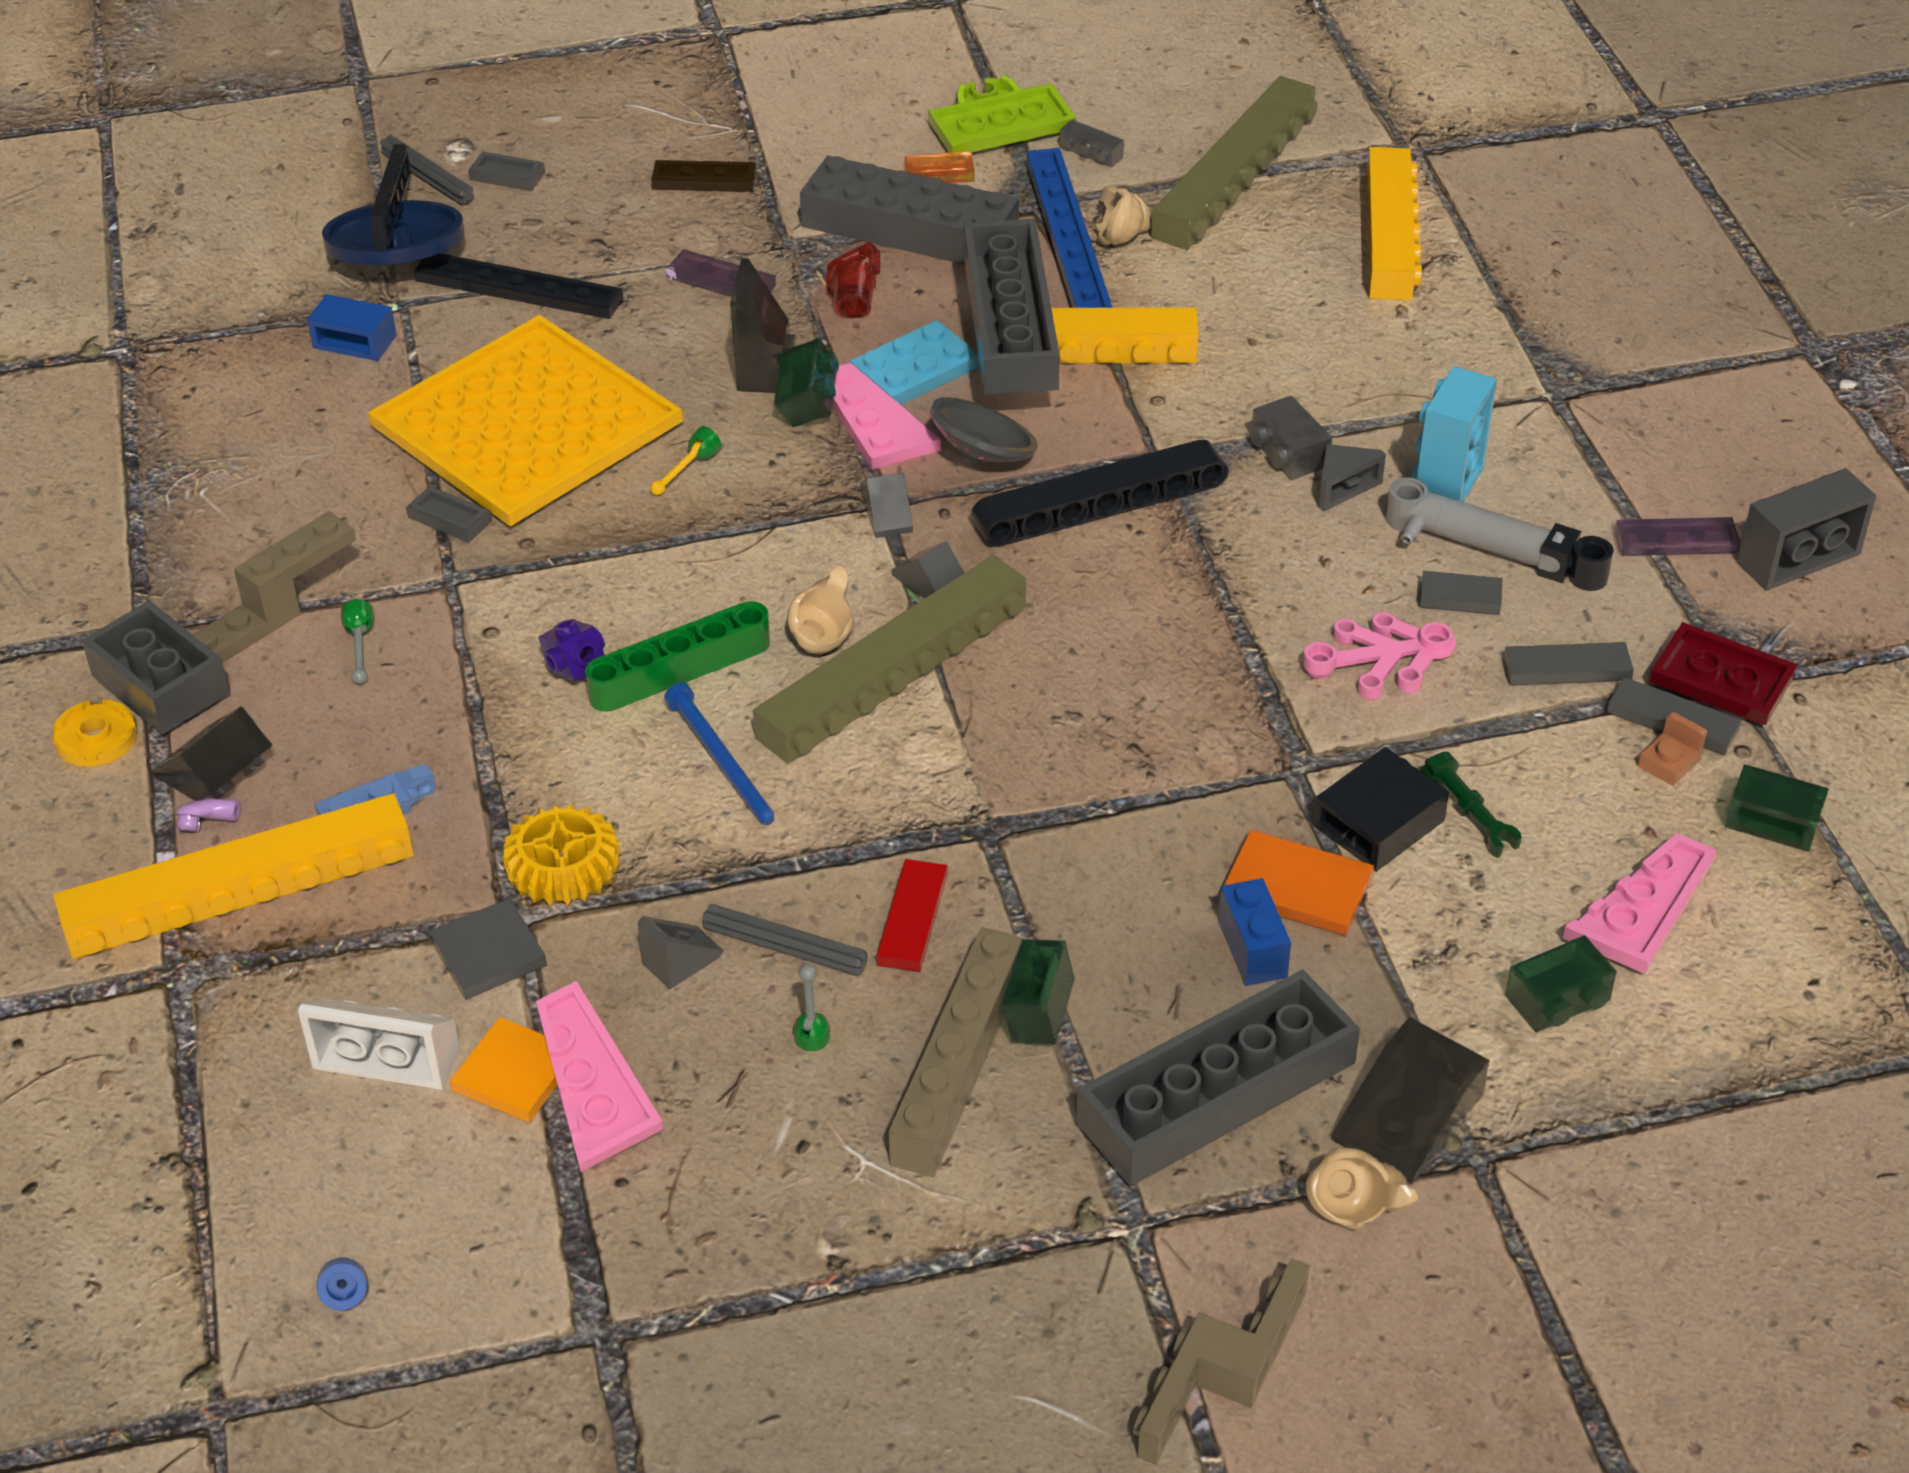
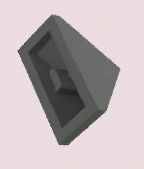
(1349, 473)
(887, 504)
(929, 569)
(675, 949)

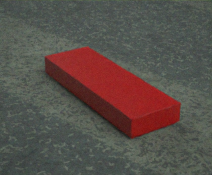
(912, 915)

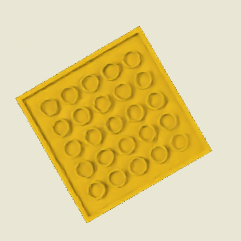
(525, 419)

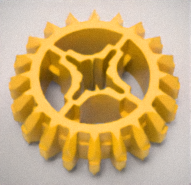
(535, 860)

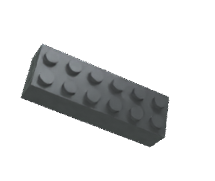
(898, 207)
(1011, 307)
(1216, 1076)

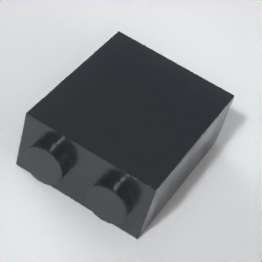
(1380, 808)

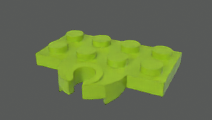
(999, 115)

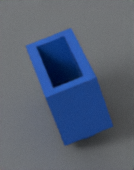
(351, 327)
(1254, 932)

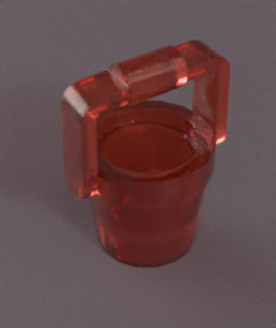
(854, 280)

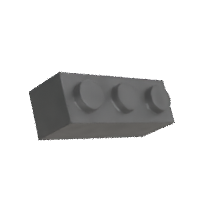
(1091, 143)

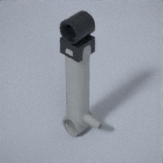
(1552, 551)

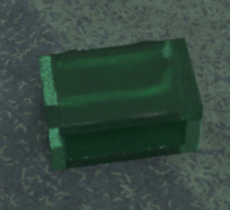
(806, 382)
(1776, 807)
(1560, 983)
(1038, 991)

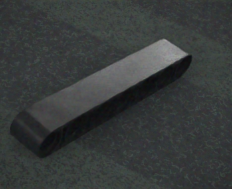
(1099, 493)

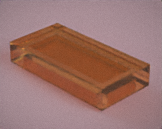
(945, 166)

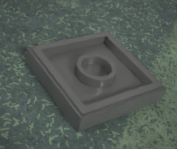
(487, 948)

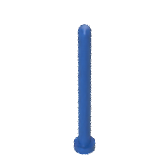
(680, 698)

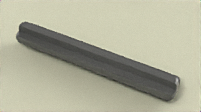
(432, 172)
(785, 939)

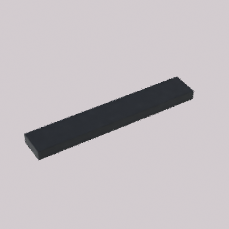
(390, 197)
(519, 285)

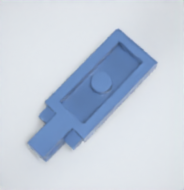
(406, 785)

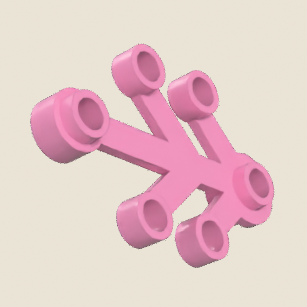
(1429, 643)

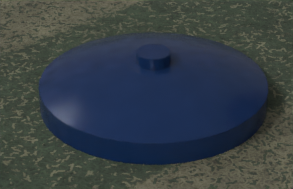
(420, 232)

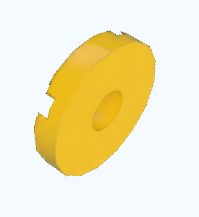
(102, 748)

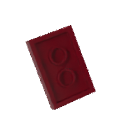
(1723, 673)

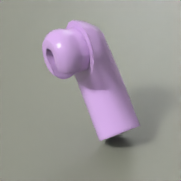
(207, 808)

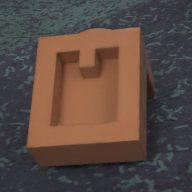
(1674, 750)

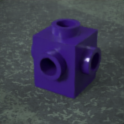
(571, 648)

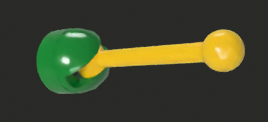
(702, 444)

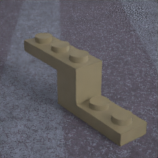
(269, 587)
(1221, 1360)

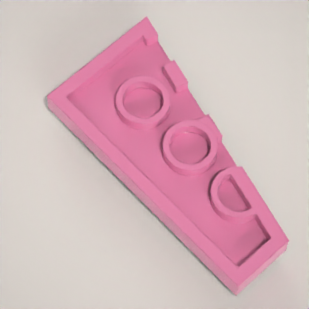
(877, 422)
(1645, 906)
(596, 1086)

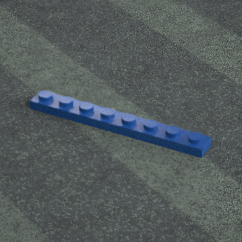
(1067, 229)

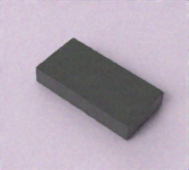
(507, 171)
(449, 514)
(1461, 592)

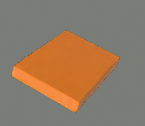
(1304, 881)

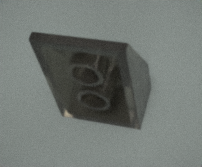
(758, 332)
(1413, 1099)

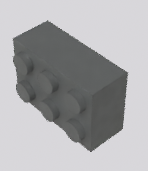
(1805, 529)
(156, 666)

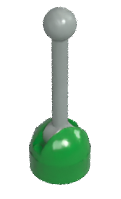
(357, 619)
(810, 1021)

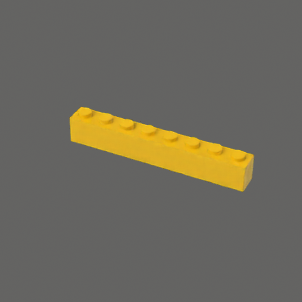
(233, 875)

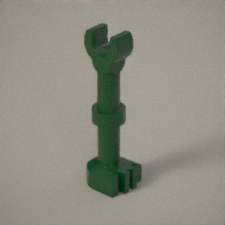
(1443, 769)

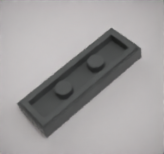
(1568, 663)
(1652, 706)

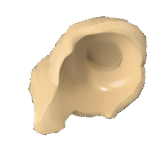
(1124, 216)
(821, 614)
(1357, 1188)

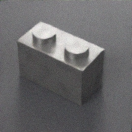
(1290, 437)

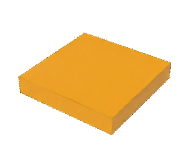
(508, 1071)

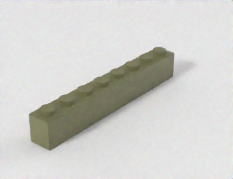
(1233, 163)
(889, 659)

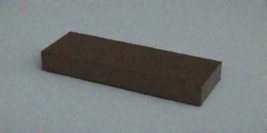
(704, 176)

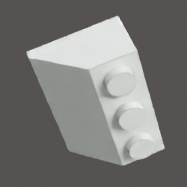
(379, 1042)

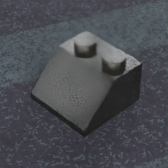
(215, 756)

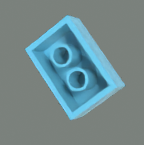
(1455, 433)

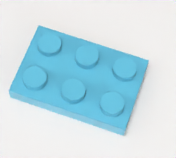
(918, 362)

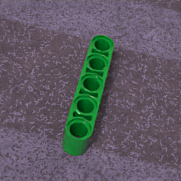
(677, 656)

